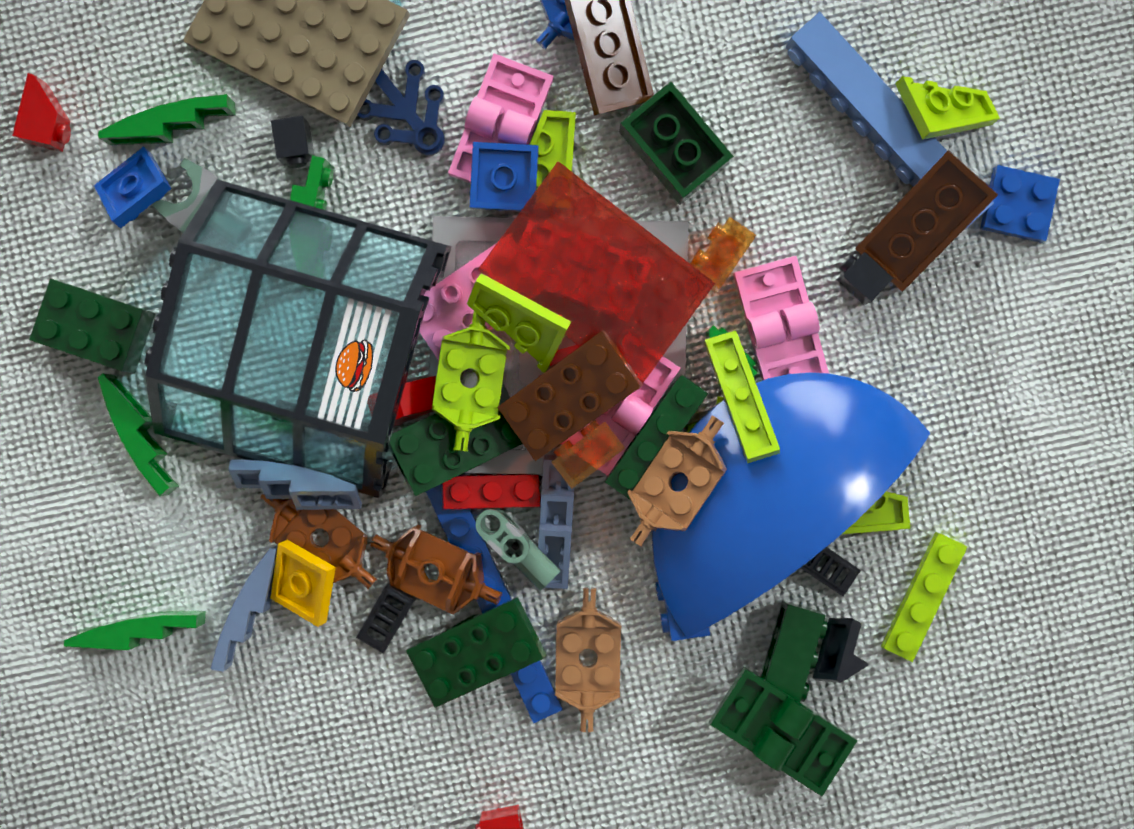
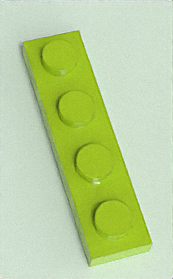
(742, 397)
(924, 596)

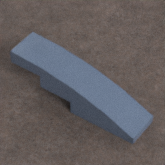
(304, 486)
(556, 521)
(252, 598)

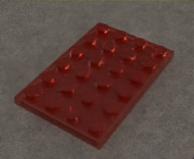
(597, 270)

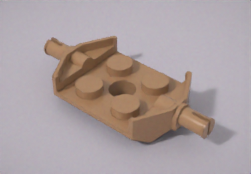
(654, 496)
(595, 684)

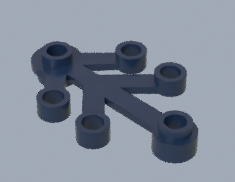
(405, 110)

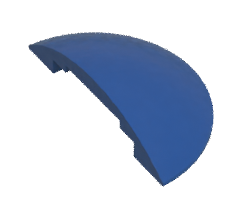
(773, 515)

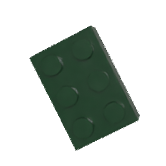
(675, 143)
(92, 326)

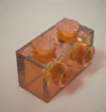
(724, 252)
(588, 454)

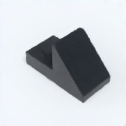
(836, 655)

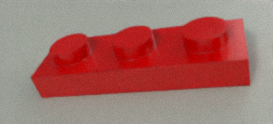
(491, 492)

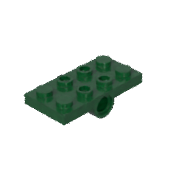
(427, 453)
(476, 652)
(782, 731)

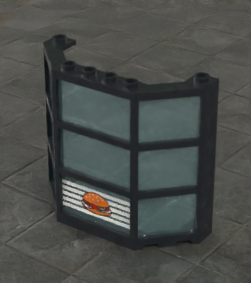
(289, 334)

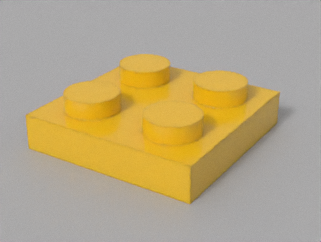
(302, 583)

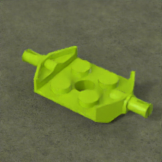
(463, 406)

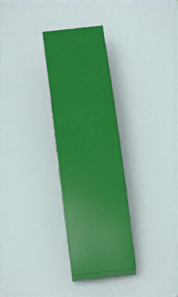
(158, 123)
(132, 425)
(126, 633)

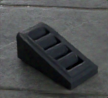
(832, 556)
(399, 596)

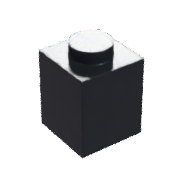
(292, 141)
(863, 277)

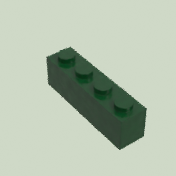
(669, 415)
(793, 649)

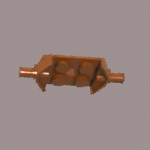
(345, 543)
(459, 570)

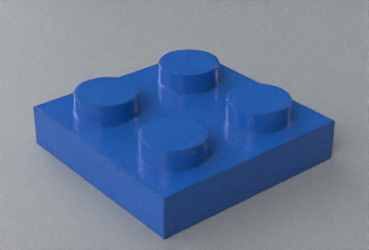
(503, 175)
(132, 187)
(1022, 204)

